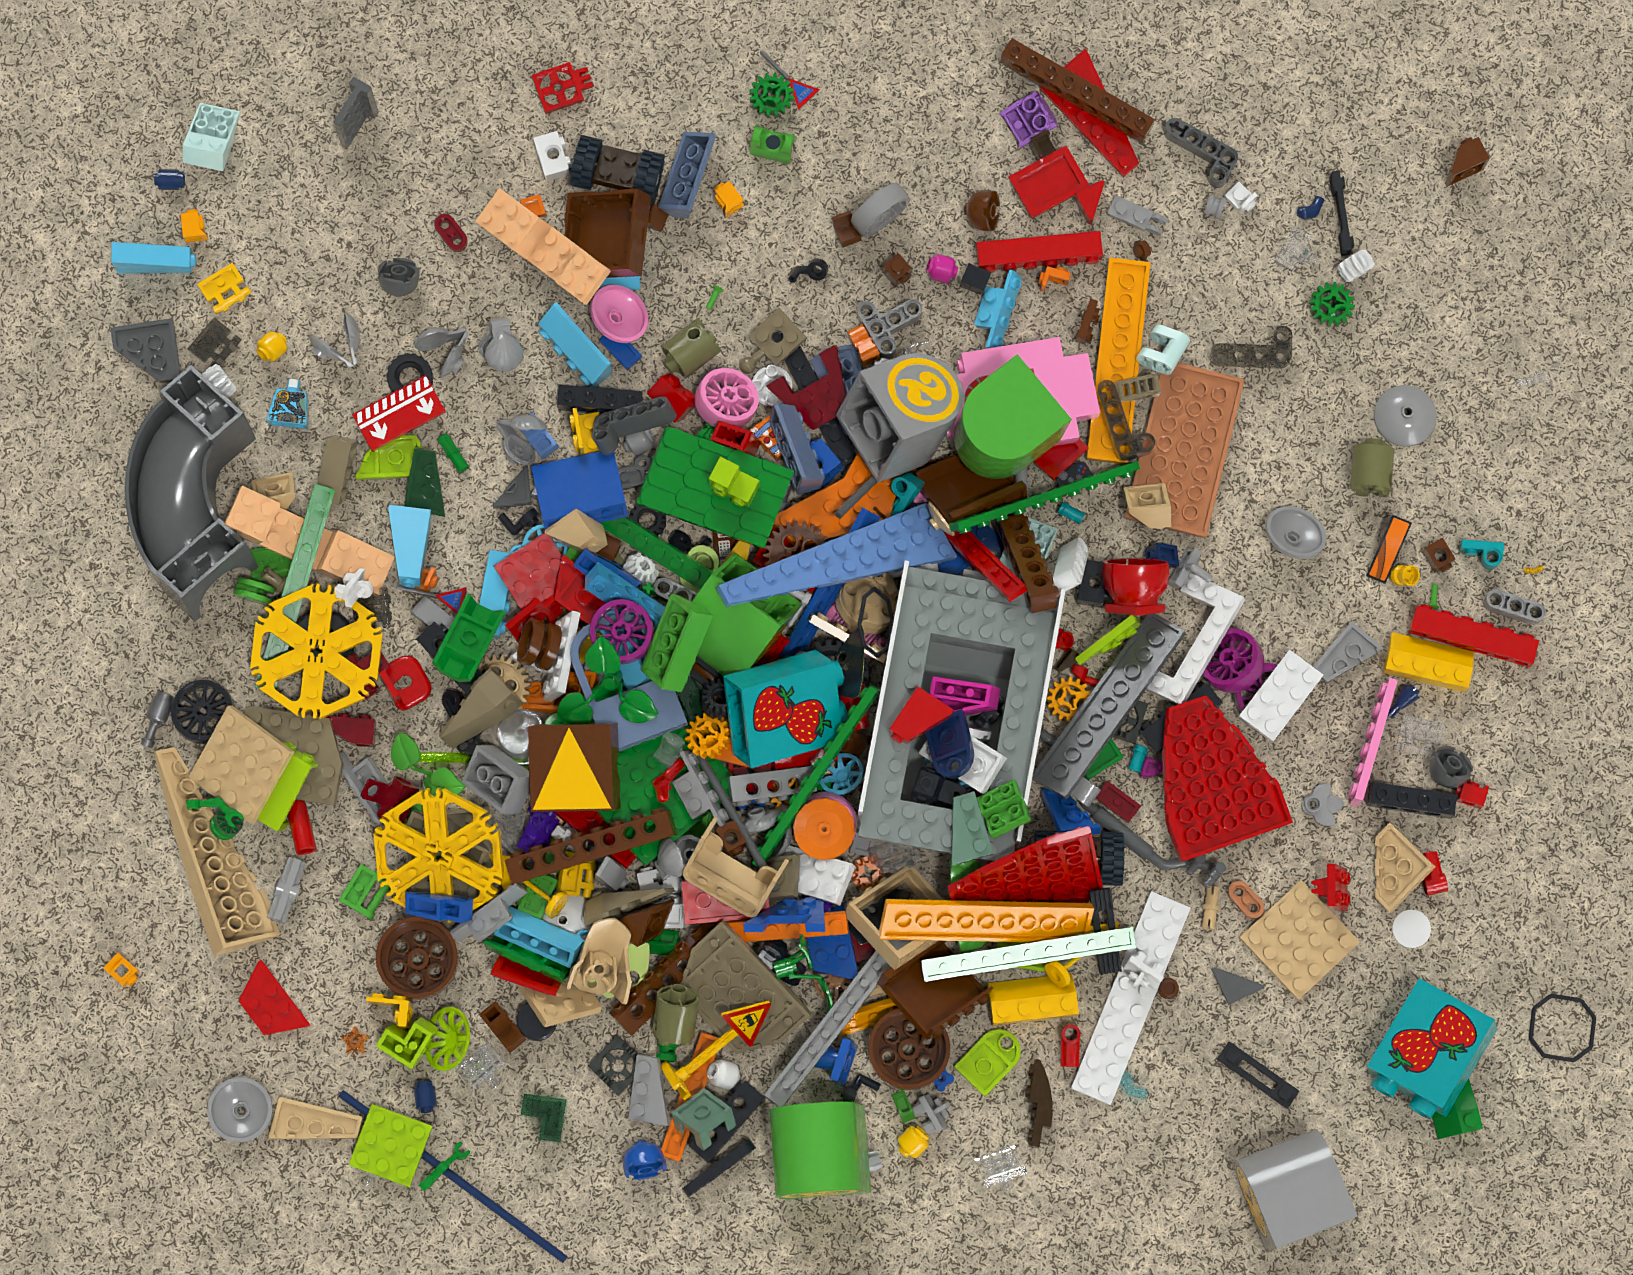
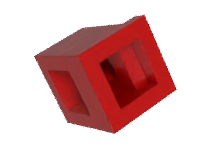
(1472, 794)

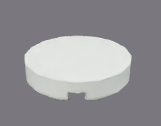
(979, 732)

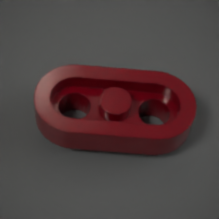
(451, 233)

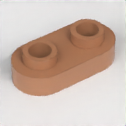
(1248, 898)

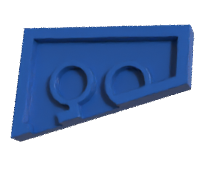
(1066, 814)

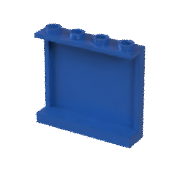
(580, 483)

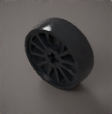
(203, 720)

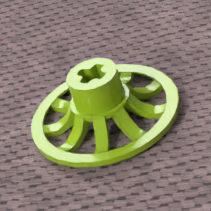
(454, 1040)

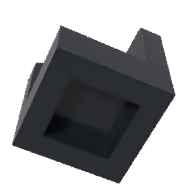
(975, 279)

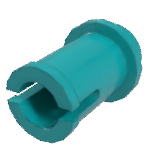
(1071, 512)
(1138, 758)

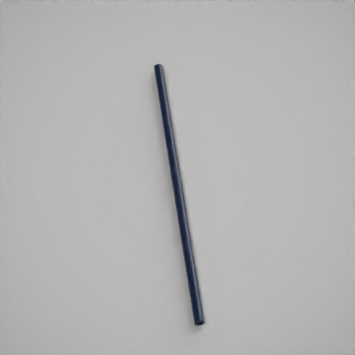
(473, 1191)

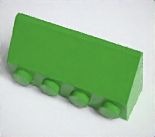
(676, 643)

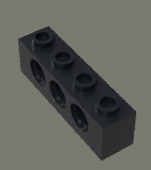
(595, 399)
(430, 639)
(1412, 800)
(752, 1099)

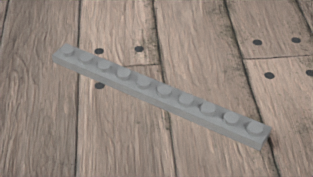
(829, 1028)

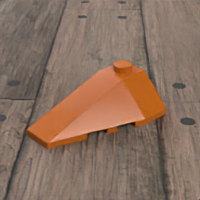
(536, 701)

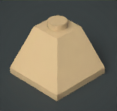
(277, 487)
(1149, 504)
(578, 532)

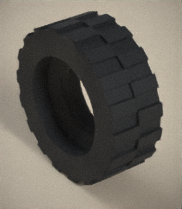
(403, 362)

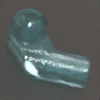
(1130, 1088)

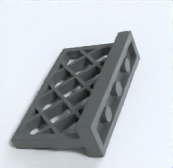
(355, 111)

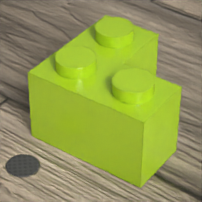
(731, 482)
(408, 1046)

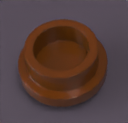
(1141, 249)
(1168, 988)

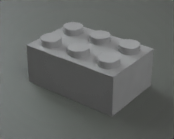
(497, 779)

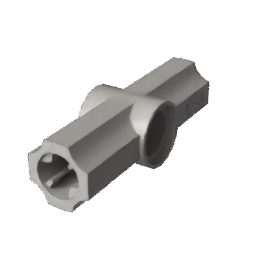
(286, 890)

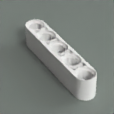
(1070, 564)

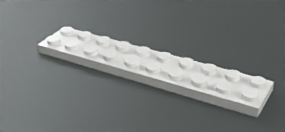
(1126, 1006)

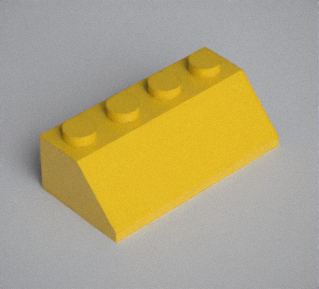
(1429, 662)
(1031, 1000)

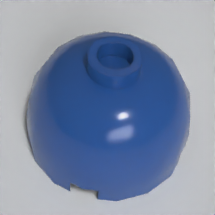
(643, 1160)

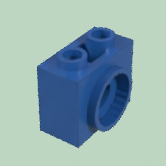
(830, 461)

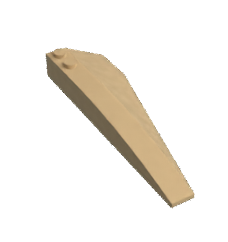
(220, 882)

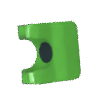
(772, 145)

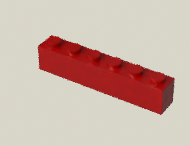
(1040, 251)
(1473, 636)

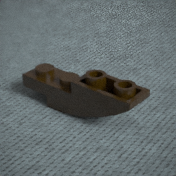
(1039, 1094)

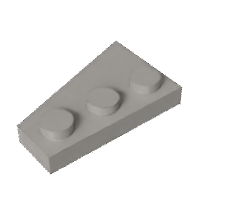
(1346, 652)
(647, 1095)

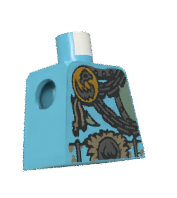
(289, 407)

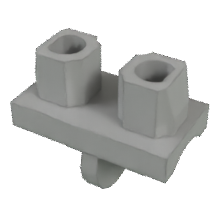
(935, 1111)

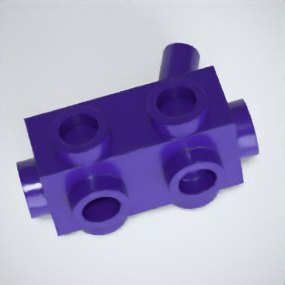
(538, 830)

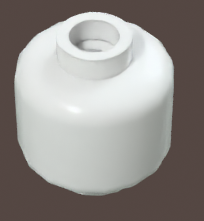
(723, 1074)

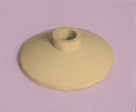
(938, 521)

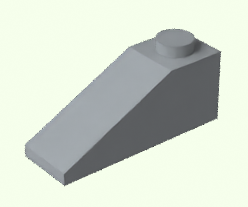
(611, 875)

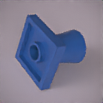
(839, 1061)

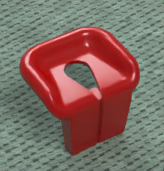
(412, 695)

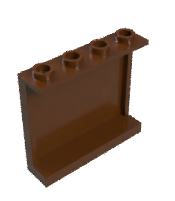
(962, 493)
(935, 1002)

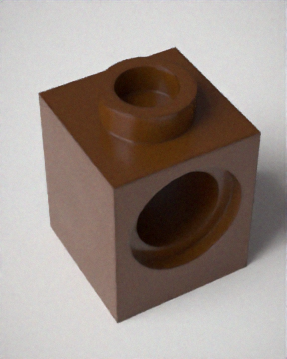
(1439, 546)
(733, 830)

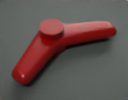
(662, 783)

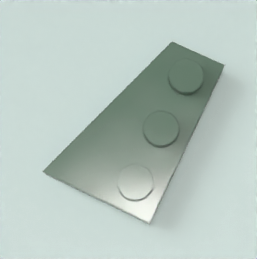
(969, 831)

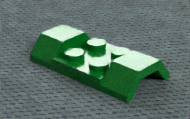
(467, 640)
(528, 958)

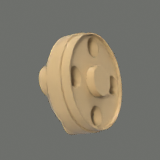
(876, 613)

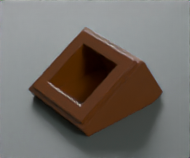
(657, 218)

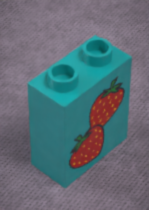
(784, 707)
(1431, 1050)

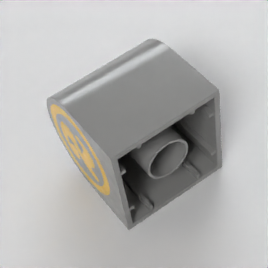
(901, 412)

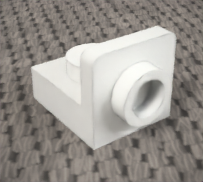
(1241, 198)
(676, 916)

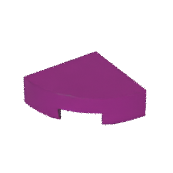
(1151, 768)

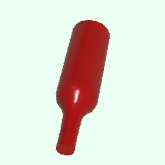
(301, 828)

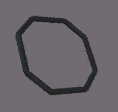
(859, 624)
(1532, 1022)

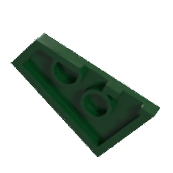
(424, 483)

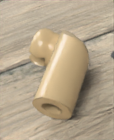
(888, 582)

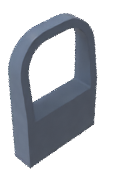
(607, 711)

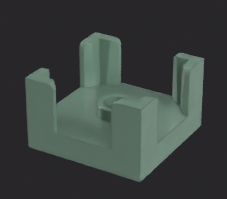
(702, 1115)

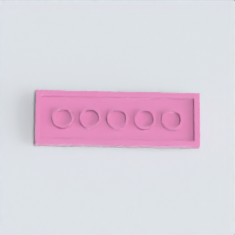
(1373, 734)

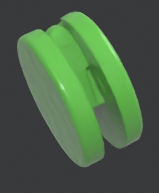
(253, 591)

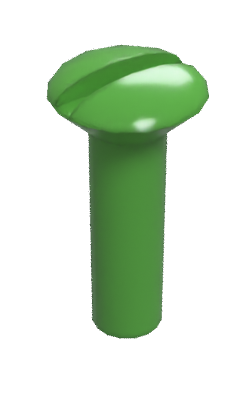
(717, 290)
(1433, 603)

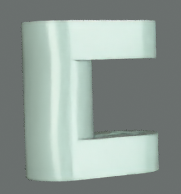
(1175, 345)

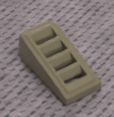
(1141, 379)

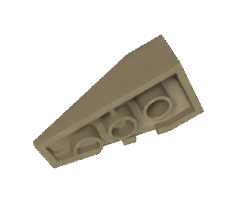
(485, 706)
(619, 903)

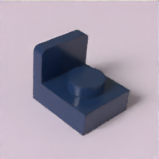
(1163, 552)

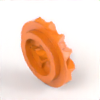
(864, 883)

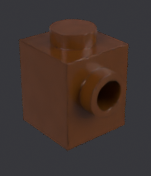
(897, 270)

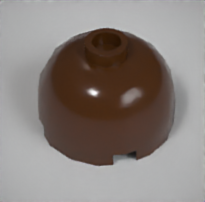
(982, 210)

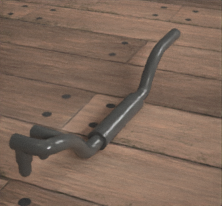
(1140, 846)

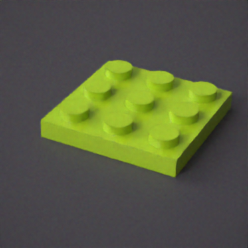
(390, 1145)

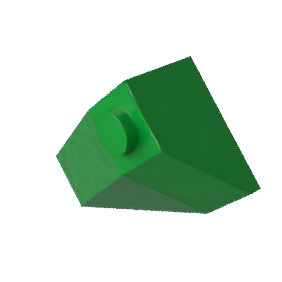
(1462, 1117)

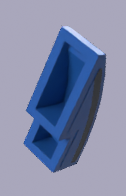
(588, 560)
(439, 906)

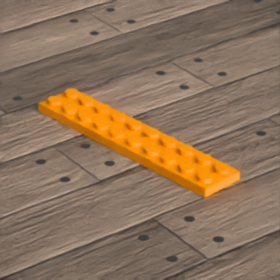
(1119, 346)
(982, 920)

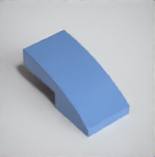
(540, 441)

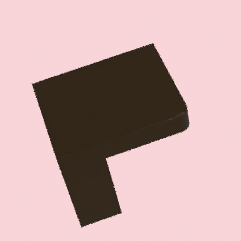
(1041, 145)

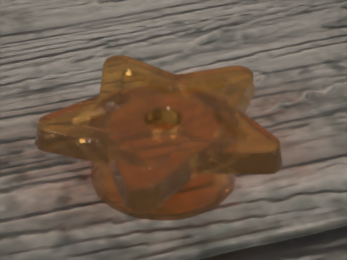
(351, 1046)

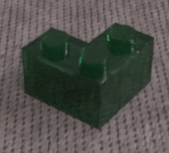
(551, 1112)

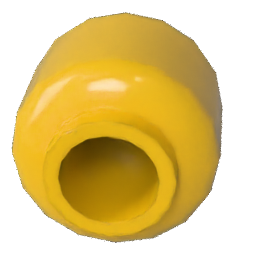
(271, 346)
(913, 1142)

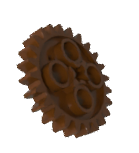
(778, 549)

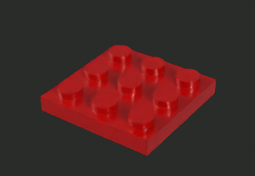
(531, 571)

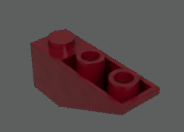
(354, 731)

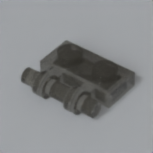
(209, 341)
(384, 600)

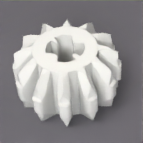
(1356, 265)
(220, 380)
(642, 568)

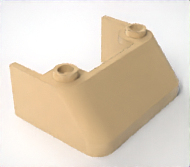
(728, 878)

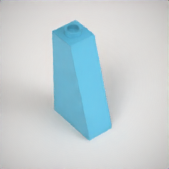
(151, 258)
(410, 539)

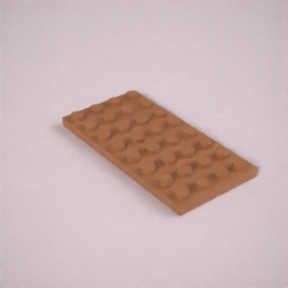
(1192, 438)

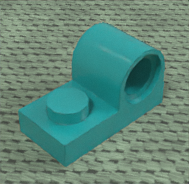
(905, 495)
(1472, 547)

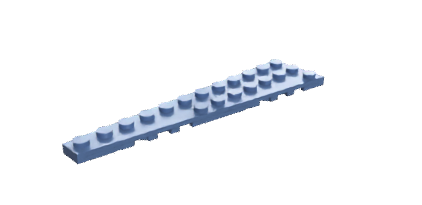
(851, 557)

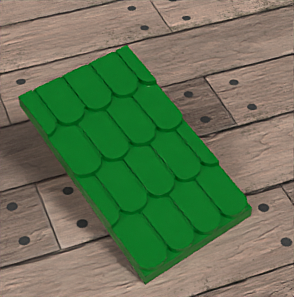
(681, 487)

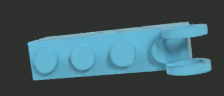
(494, 592)
(542, 938)

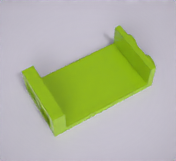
(287, 789)

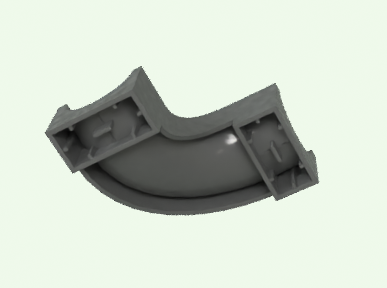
(174, 488)

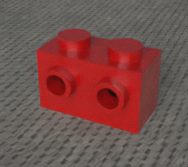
(680, 398)

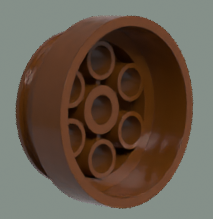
(407, 931)
(889, 1072)

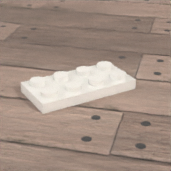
(559, 672)
(1280, 696)
(984, 768)
(822, 878)

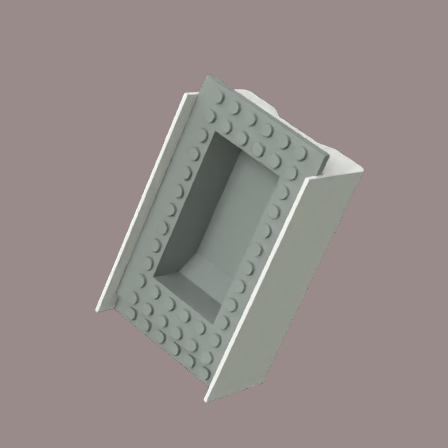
(968, 634)

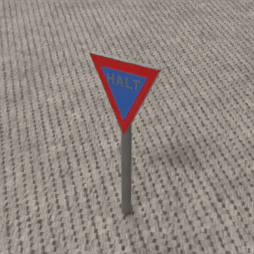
(802, 91)
(451, 599)

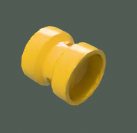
(1405, 575)

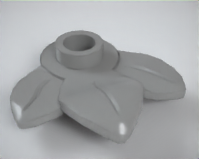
(1325, 805)

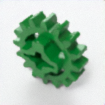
(778, 90)
(1340, 304)

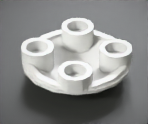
(764, 377)

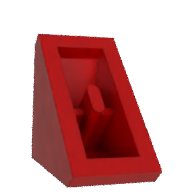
(1088, 200)

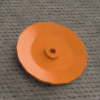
(824, 829)

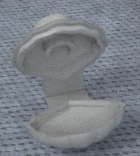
(436, 337)
(353, 338)
(500, 346)
(514, 446)
(761, 819)
(674, 856)

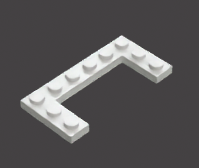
(1226, 606)

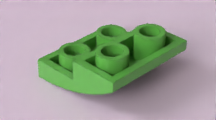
(1004, 808)

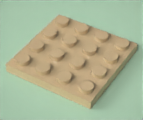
(241, 764)
(1299, 940)

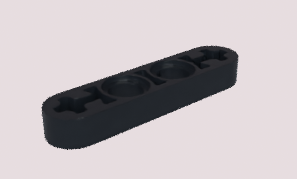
(719, 1168)

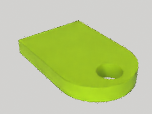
(988, 1062)

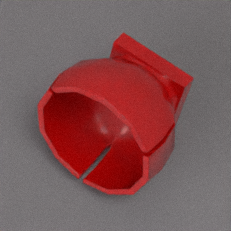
(1136, 585)

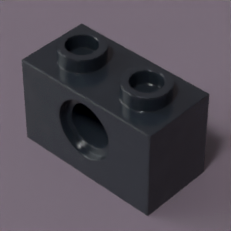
(1088, 595)

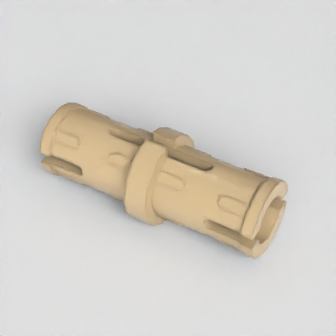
(1210, 908)

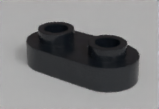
(448, 701)

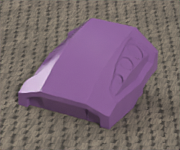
(1029, 118)

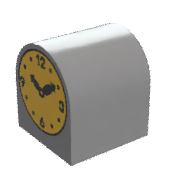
(1294, 1190)

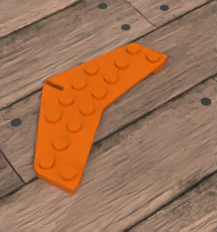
(821, 506)

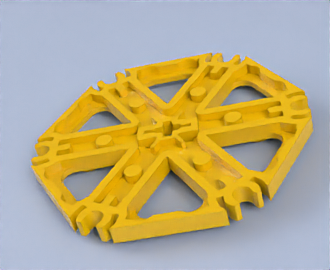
(314, 672)
(436, 833)

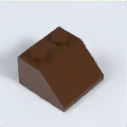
(1468, 160)
(647, 921)

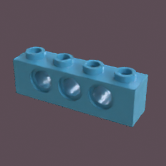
(610, 587)

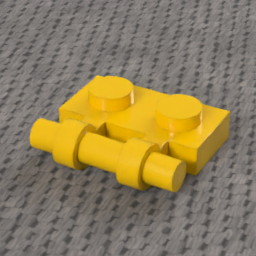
(219, 284)
(571, 879)

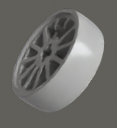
(880, 210)

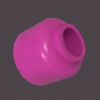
(941, 268)

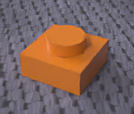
(534, 204)

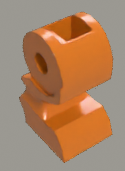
(863, 343)

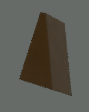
(1067, 660)

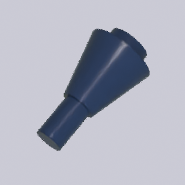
(1406, 697)

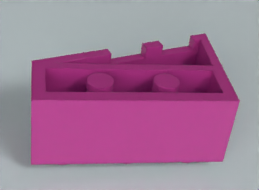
(965, 695)

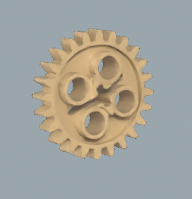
(510, 674)

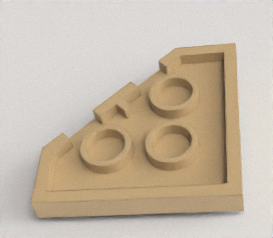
(1397, 867)
(563, 1007)

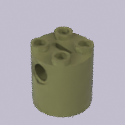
(690, 349)
(1372, 468)
(675, 1015)

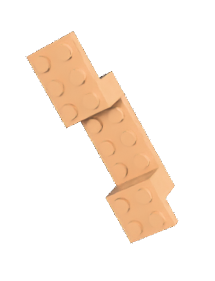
(543, 246)
(278, 530)

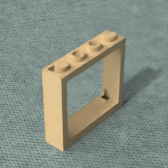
(871, 933)

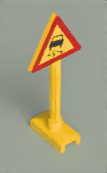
(743, 1022)

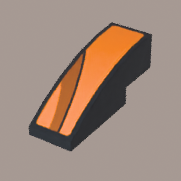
(1388, 549)

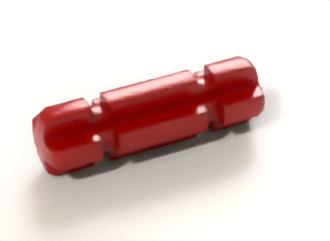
(775, 650)

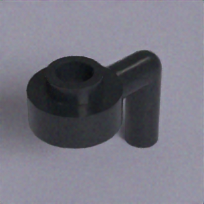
(811, 270)
(528, 519)
(683, 542)
(850, 1093)

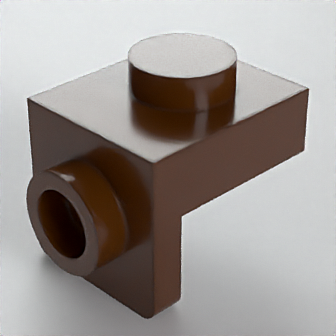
(844, 229)

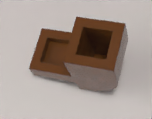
(502, 1027)

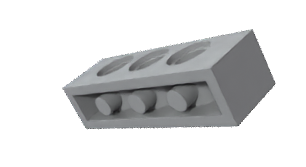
(738, 784)

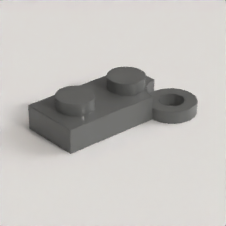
(634, 475)

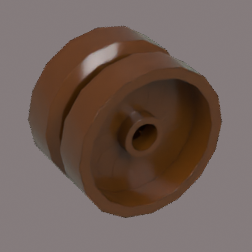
(539, 644)

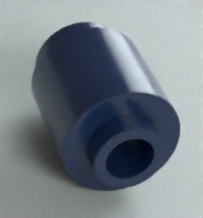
(169, 179)
(425, 1096)

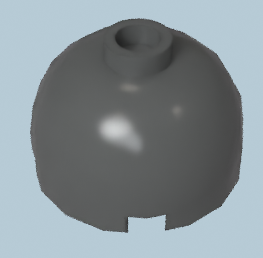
(398, 277)
(1449, 767)

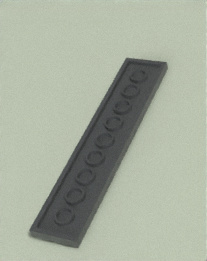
(1108, 705)

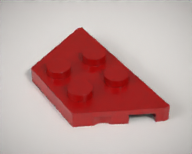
(572, 593)
(270, 1004)

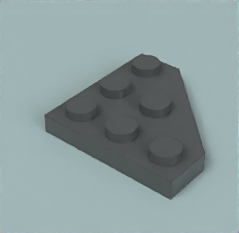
(150, 347)

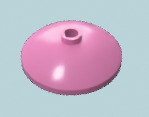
(625, 308)

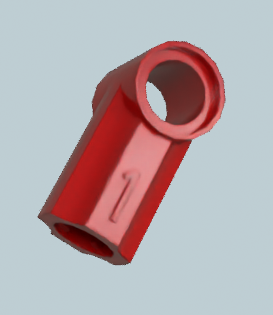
(1436, 880)
(1070, 1049)

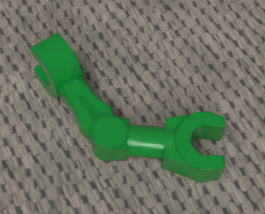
(216, 802)
(443, 1166)

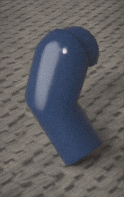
(1311, 211)

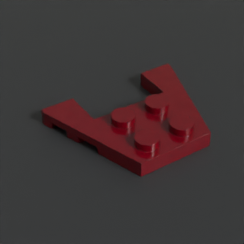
(819, 400)

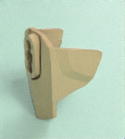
(608, 948)

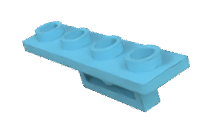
(997, 309)

